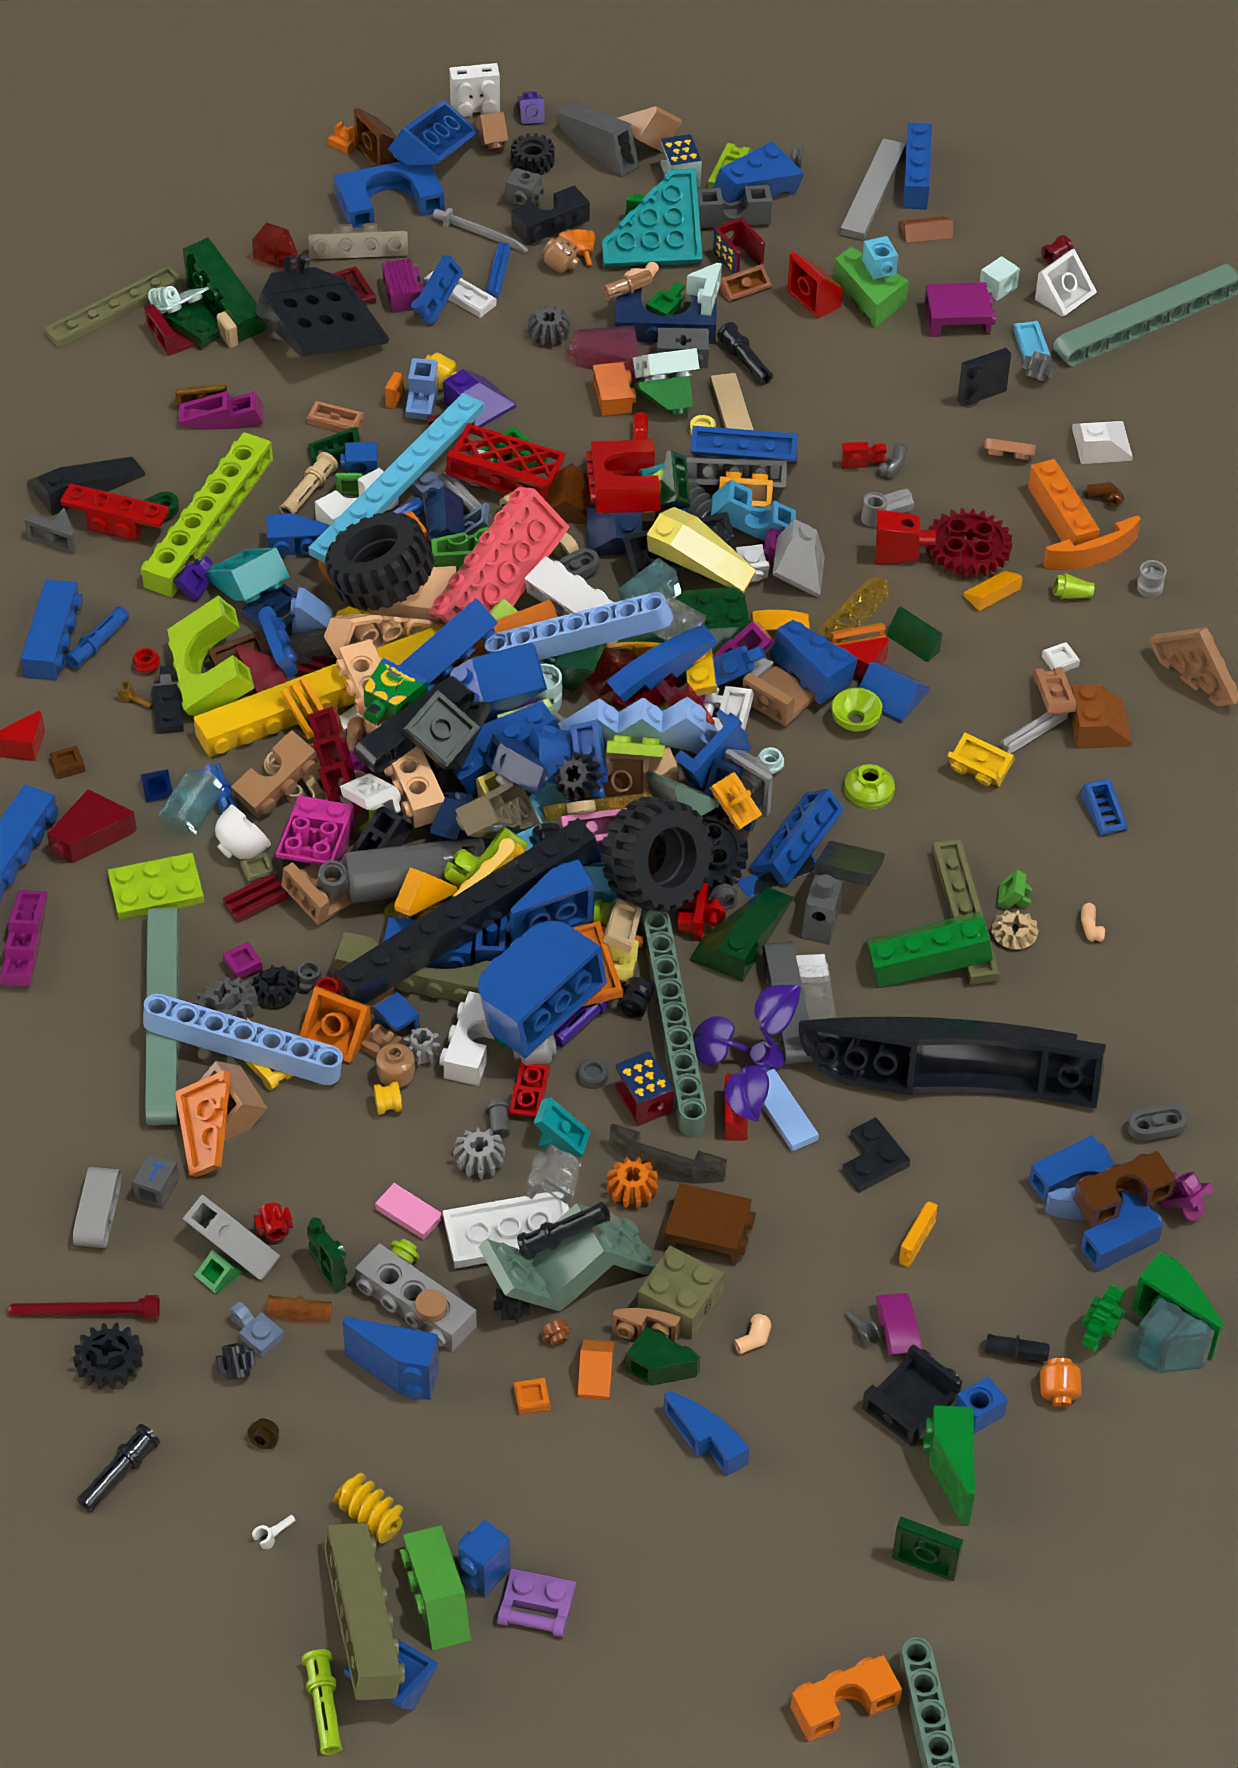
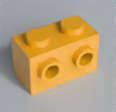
(759, 483)

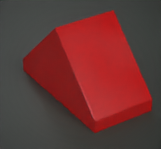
(867, 651)
(23, 738)

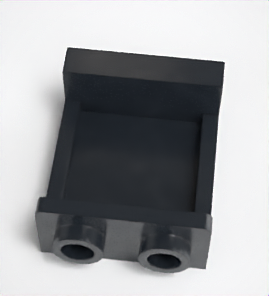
(910, 1394)

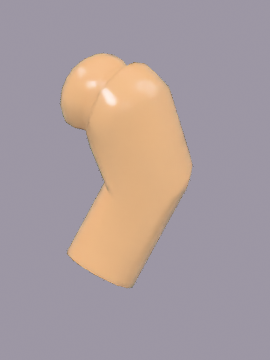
(757, 1336)

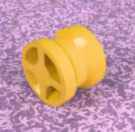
(387, 1098)

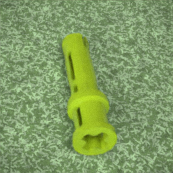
(321, 1687)

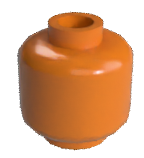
(1060, 1382)

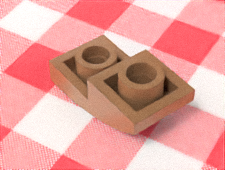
(632, 1321)

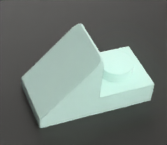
(705, 285)

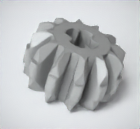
(479, 1152)

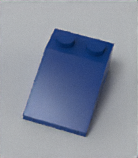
(503, 678)
(560, 896)
(395, 1355)

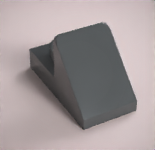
(52, 533)

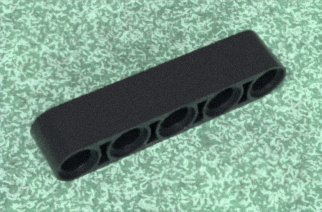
(389, 744)

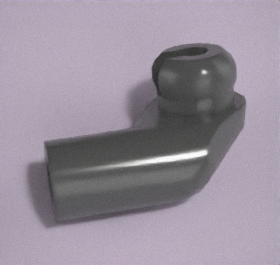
(896, 463)

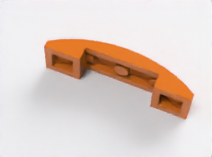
(1067, 556)

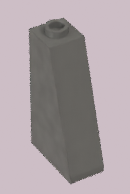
(601, 136)

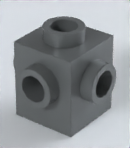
(523, 187)

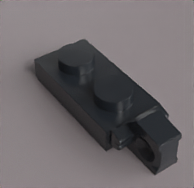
(167, 703)

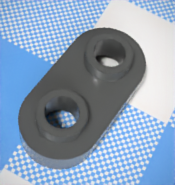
(581, 562)
(1156, 1122)

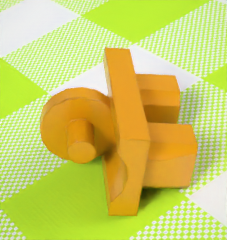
(736, 801)

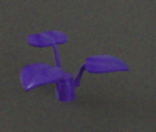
(748, 1090)

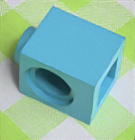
(880, 257)

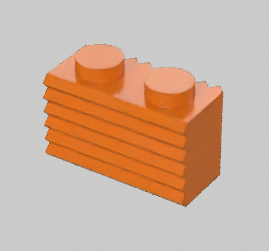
(613, 388)

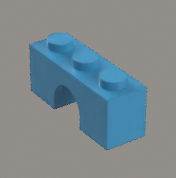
(756, 521)

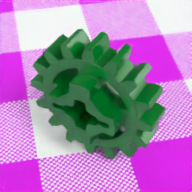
(1103, 1317)

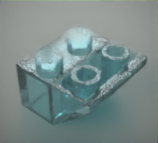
(1172, 1339)

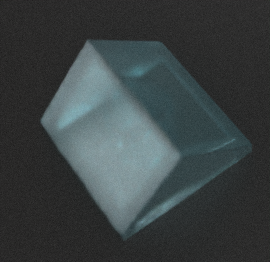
(192, 800)

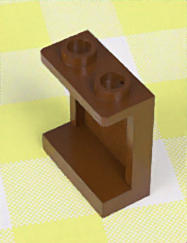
(710, 1221)

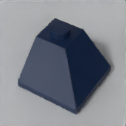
(607, 530)

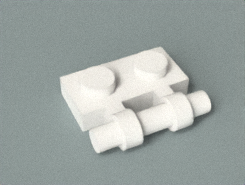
(733, 700)

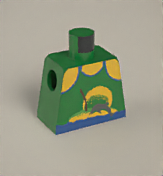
(391, 690)

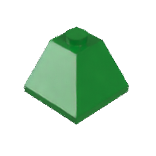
(667, 394)

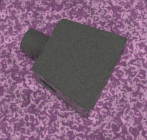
(824, 897)

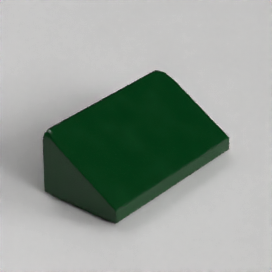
(915, 635)

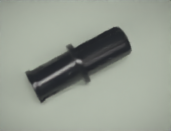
(1017, 1348)

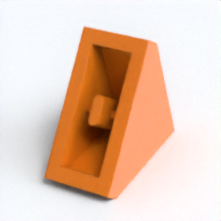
(595, 1369)

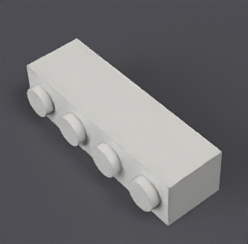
(564, 589)

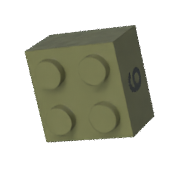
(682, 1288)

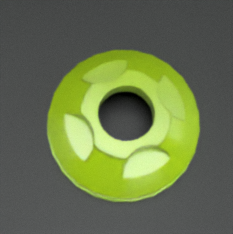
(856, 702)
(869, 793)

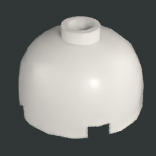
(239, 835)

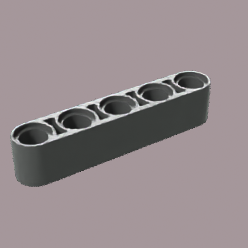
(783, 969)

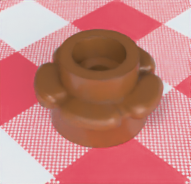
(556, 1332)

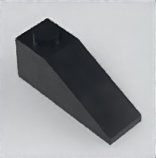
(383, 831)

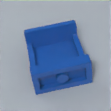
(729, 737)

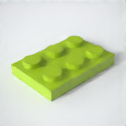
(648, 747)
(155, 885)

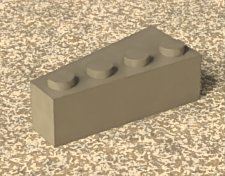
(500, 807)

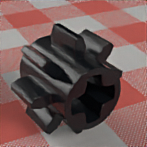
(510, 1307)
(235, 1360)

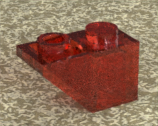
(273, 245)

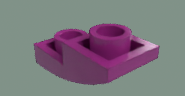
(899, 1323)

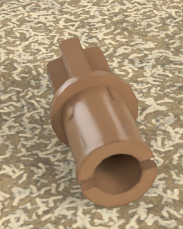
(627, 284)

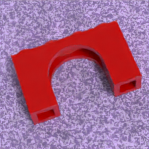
(608, 477)

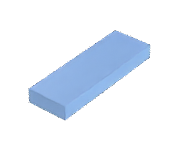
(787, 1114)

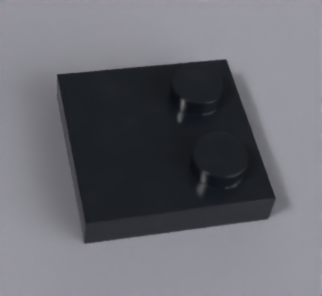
(984, 377)

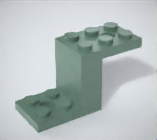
(564, 1273)

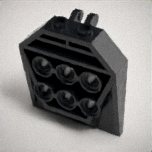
(316, 310)

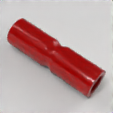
(640, 426)

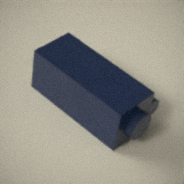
(443, 513)

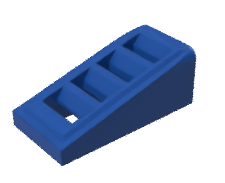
(1104, 788)

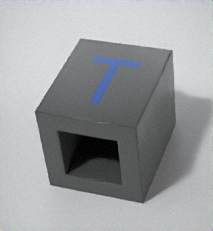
(155, 1180)

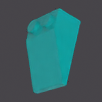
(249, 573)

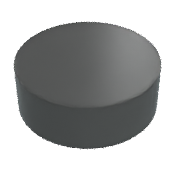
(593, 1073)

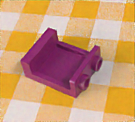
(958, 306)

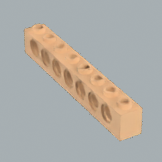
(411, 773)

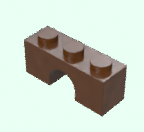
(1144, 1176)

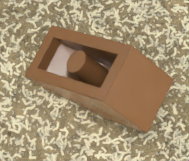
(491, 130)

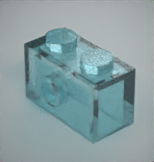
(654, 578)

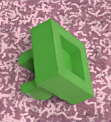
(1014, 890)

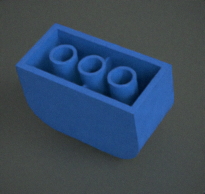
(539, 984)

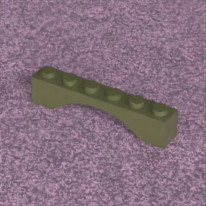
(435, 983)

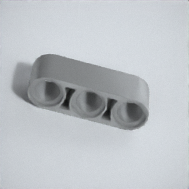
(97, 1207)

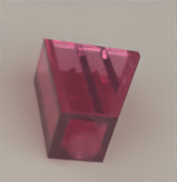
(605, 346)

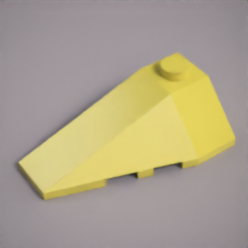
(696, 547)

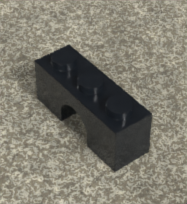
(535, 224)

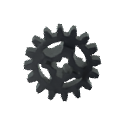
(109, 1357)

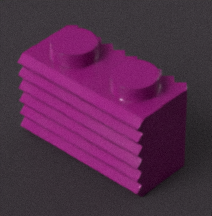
(401, 283)

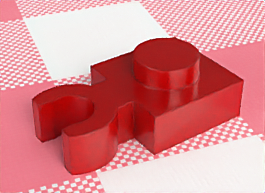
(859, 454)

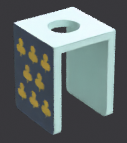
(681, 154)

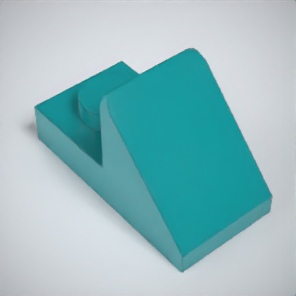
(560, 1128)

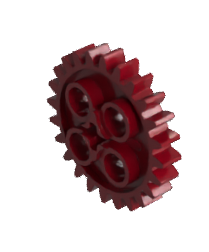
(970, 543)

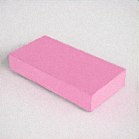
(408, 1211)

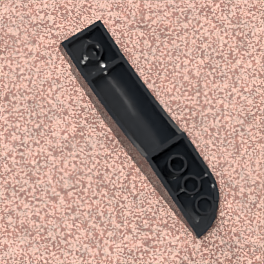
(956, 1056)

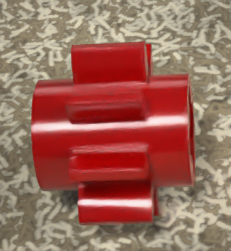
(273, 1221)

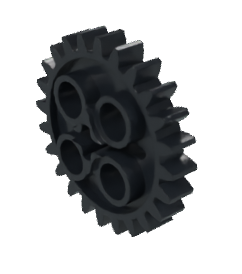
(728, 847)

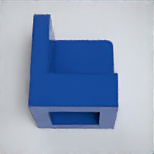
(396, 1013)

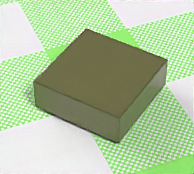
(257, 868)

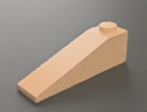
(419, 604)
(380, 629)

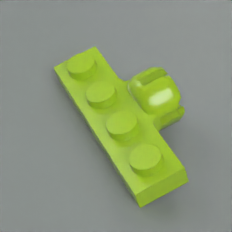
(472, 863)

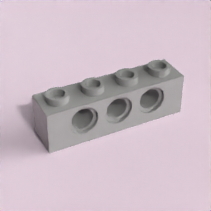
(385, 1266)

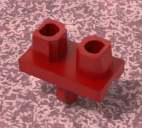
(704, 911)

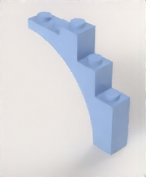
(677, 727)

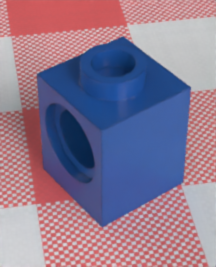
(360, 457)
(986, 1395)

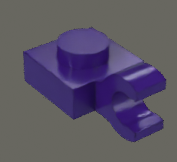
(193, 579)

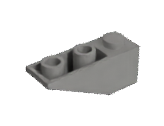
(231, 1237)

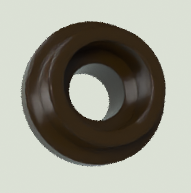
(264, 1433)

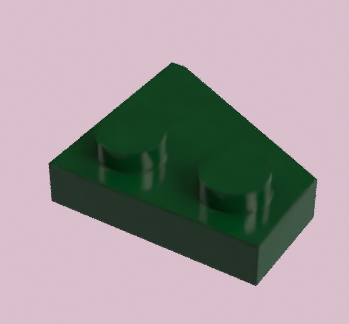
(194, 323)

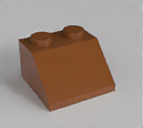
(1099, 718)

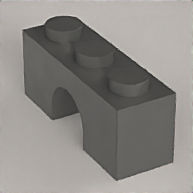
(753, 207)

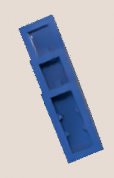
(670, 656)

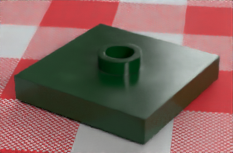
(927, 1549)

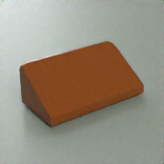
(927, 229)
(745, 283)

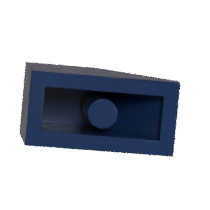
(445, 821)

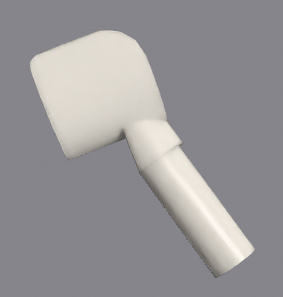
(271, 1532)

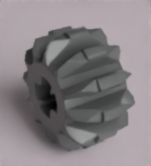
(549, 326)

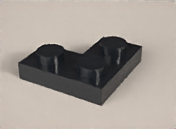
(880, 1158)

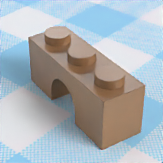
(261, 792)

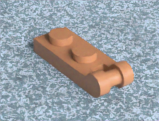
(1055, 690)

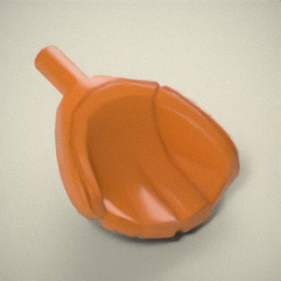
(584, 241)

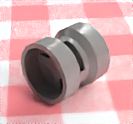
(1151, 578)

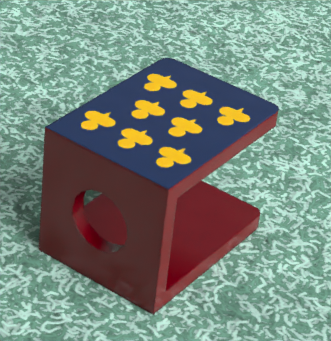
(744, 236)
(644, 1088)

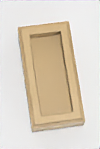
(622, 925)

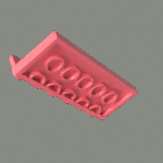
(504, 555)

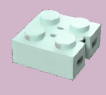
(673, 363)

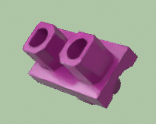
(1188, 1196)

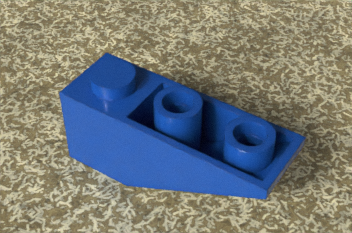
(292, 533)

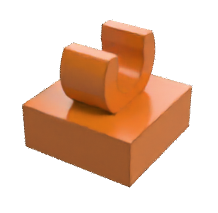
(342, 138)

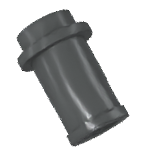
(498, 1110)

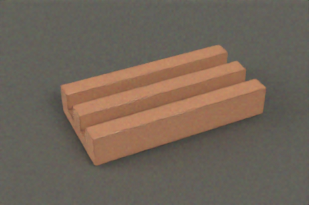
(334, 421)

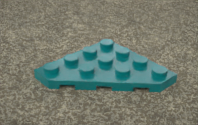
(660, 227)

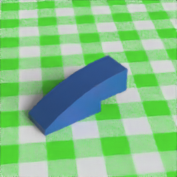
(706, 1432)

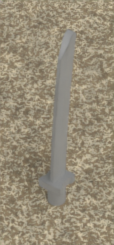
(448, 218)

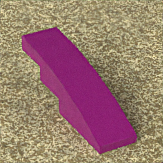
(23, 938)

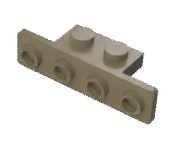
(358, 242)

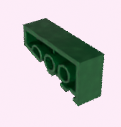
(226, 292)

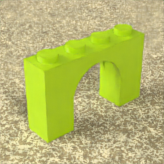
(190, 644)

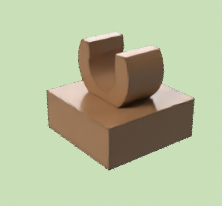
(377, 1039)

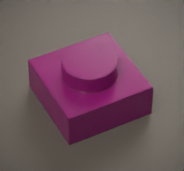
(242, 960)

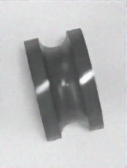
(796, 155)

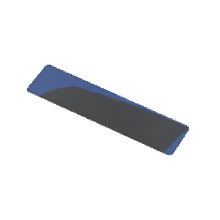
(757, 882)

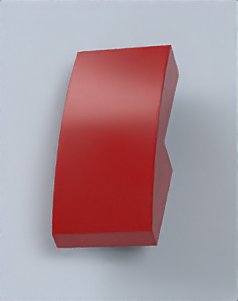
(529, 1089)

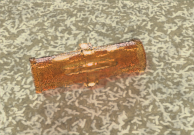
(299, 1308)

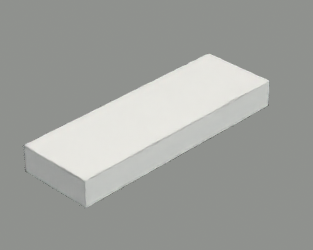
(470, 297)

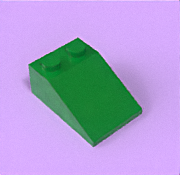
(1174, 1283)
(951, 1456)

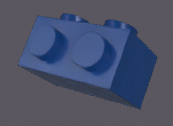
(493, 940)
(483, 1558)

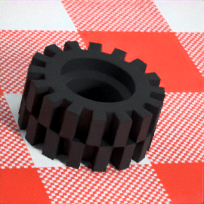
(540, 146)

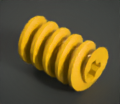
(368, 1507)

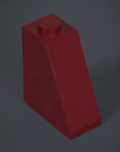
(90, 827)

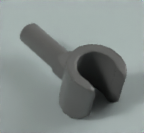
(866, 1329)

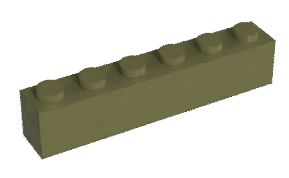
(363, 1612)

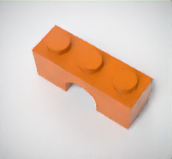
(868, 1682)

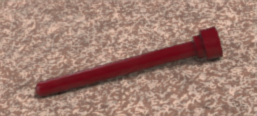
(145, 1307)

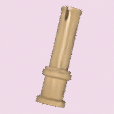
(314, 477)

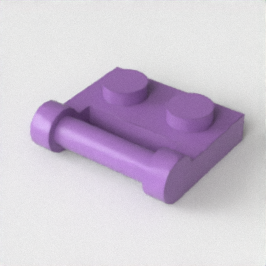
(538, 1594)

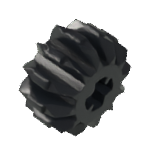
(583, 786)

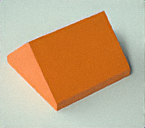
(337, 1022)

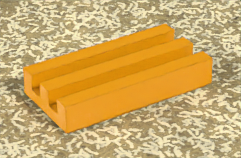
(294, 708)
(918, 1234)

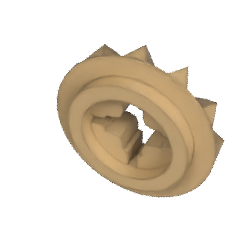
(1003, 931)

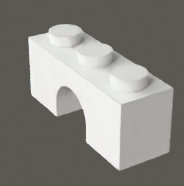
(334, 504)
(465, 1059)

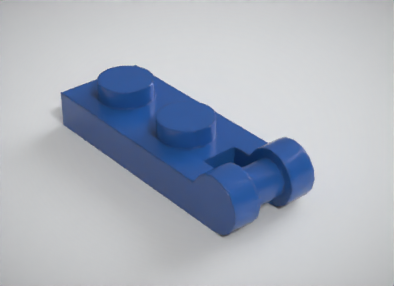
(437, 289)
(278, 638)

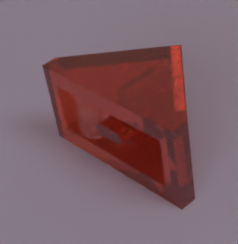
(609, 664)

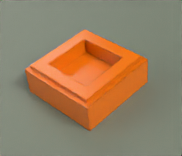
(394, 390)
(532, 1396)

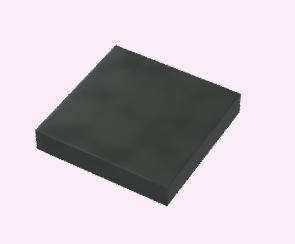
(440, 729)

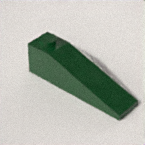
(739, 939)

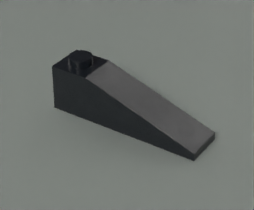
(96, 475)
(637, 546)

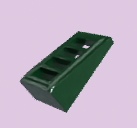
(335, 441)
(675, 482)

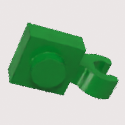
(668, 302)

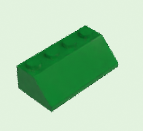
(930, 949)

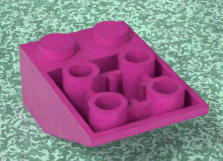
(317, 831)

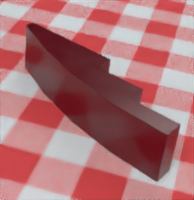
(333, 754)

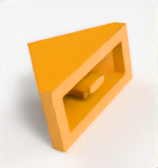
(421, 891)

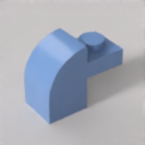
(422, 388)

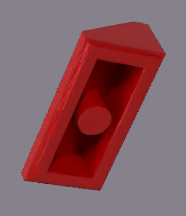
(734, 1125)

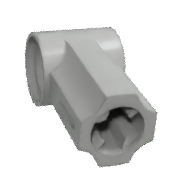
(896, 501)

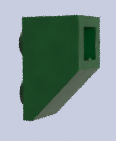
(661, 1360)

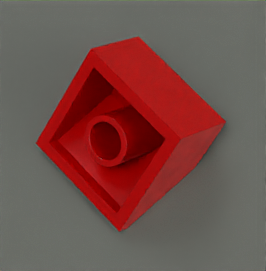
(812, 286)

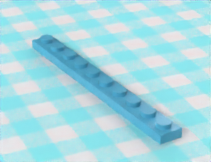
(403, 470)

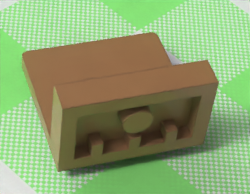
(778, 695)
(303, 889)

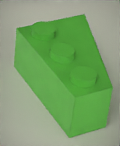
(875, 297)
(437, 1587)

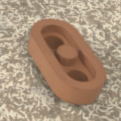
(998, 447)

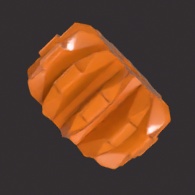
(632, 1182)

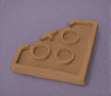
(1198, 661)

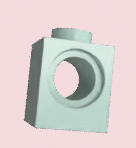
(1000, 277)

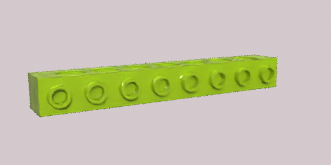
(207, 512)

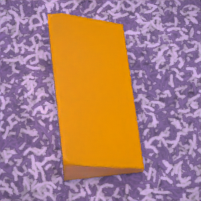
(993, 589)

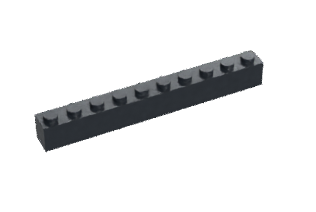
(462, 915)

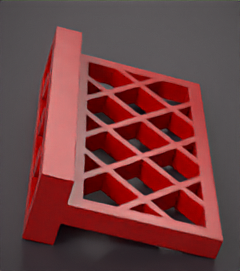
(500, 475)

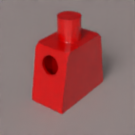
(900, 537)

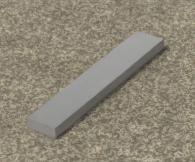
(873, 189)

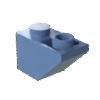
(309, 612)

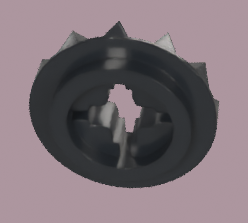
(279, 994)

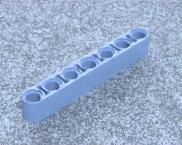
(588, 627)
(242, 1039)

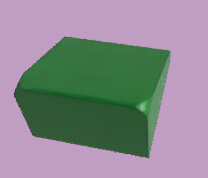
(217, 1271)

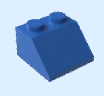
(550, 746)

